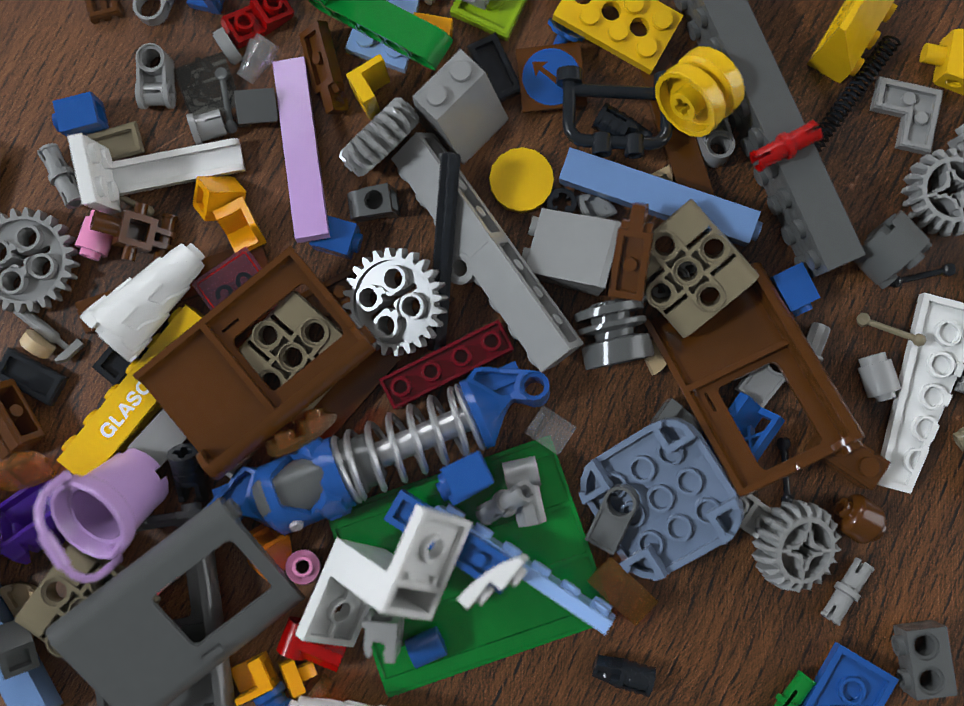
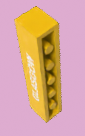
(126, 409)

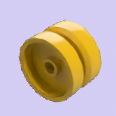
(700, 91)

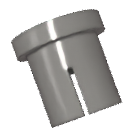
(206, 126)

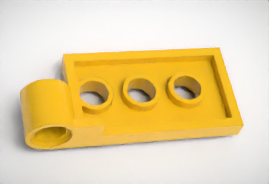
(616, 34)

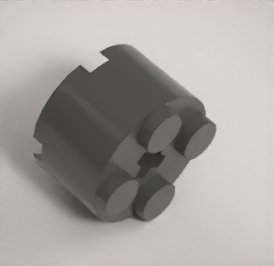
(891, 248)

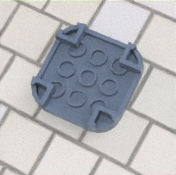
(682, 492)

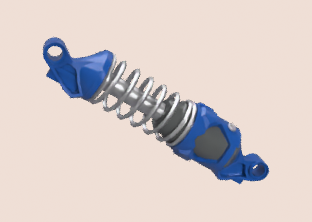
(337, 473)

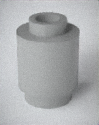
(879, 377)

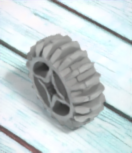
(379, 137)
(945, 168)
(796, 545)

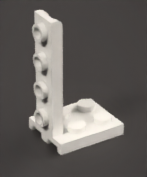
(105, 180)

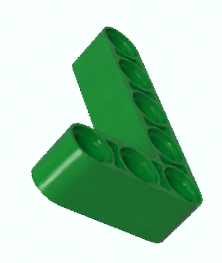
(391, 27)

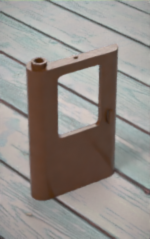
(220, 395)

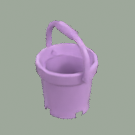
(100, 510)

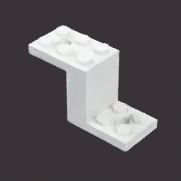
(392, 584)

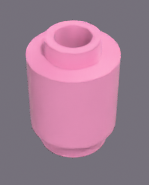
(93, 243)
(308, 577)

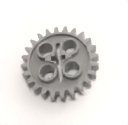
(379, 276)
(35, 287)

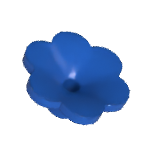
(563, 33)

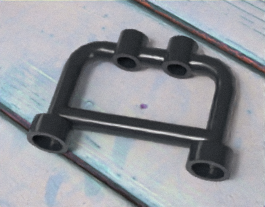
(602, 143)

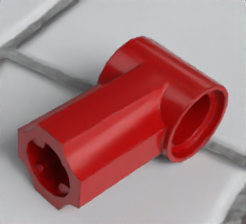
(321, 654)

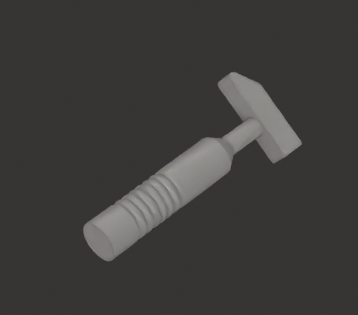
(51, 335)

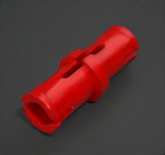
(786, 145)

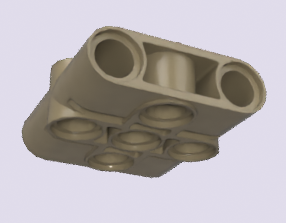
(729, 278)
(298, 316)
(47, 606)

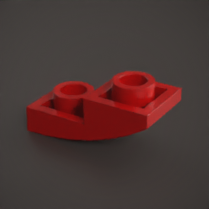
(257, 17)

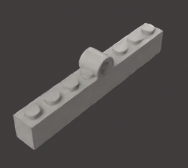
(490, 259)

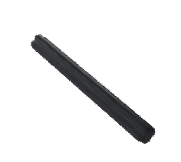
(444, 237)

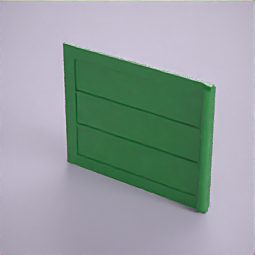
(506, 621)

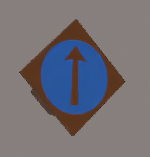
(538, 75)

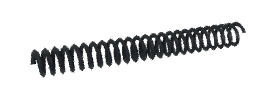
(833, 125)

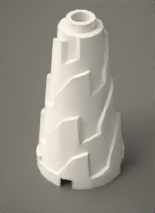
(143, 303)

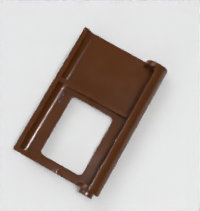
(735, 342)

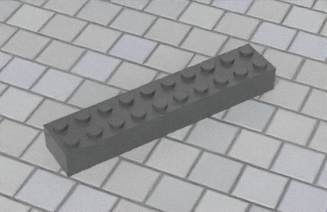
(797, 187)

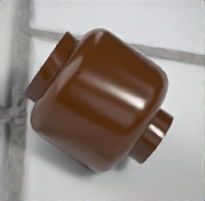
(860, 519)

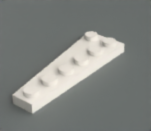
(925, 389)

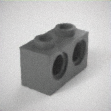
(931, 656)

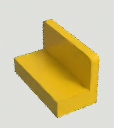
(366, 80)

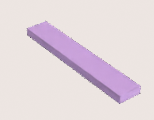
(301, 150)

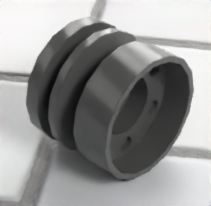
(613, 333)

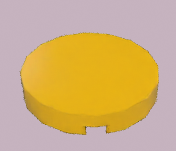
(521, 180)

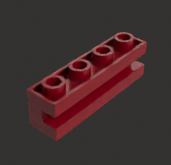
(446, 365)

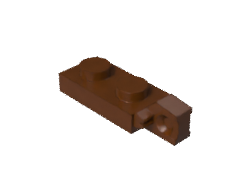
(324, 67)
(632, 255)

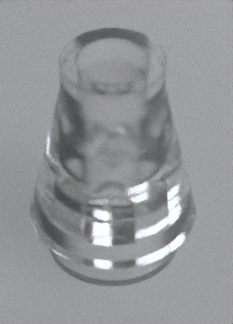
(257, 58)

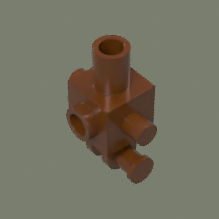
(137, 231)

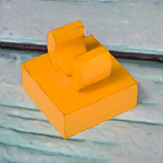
(294, 675)

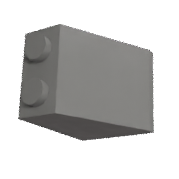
(460, 106)
(572, 250)

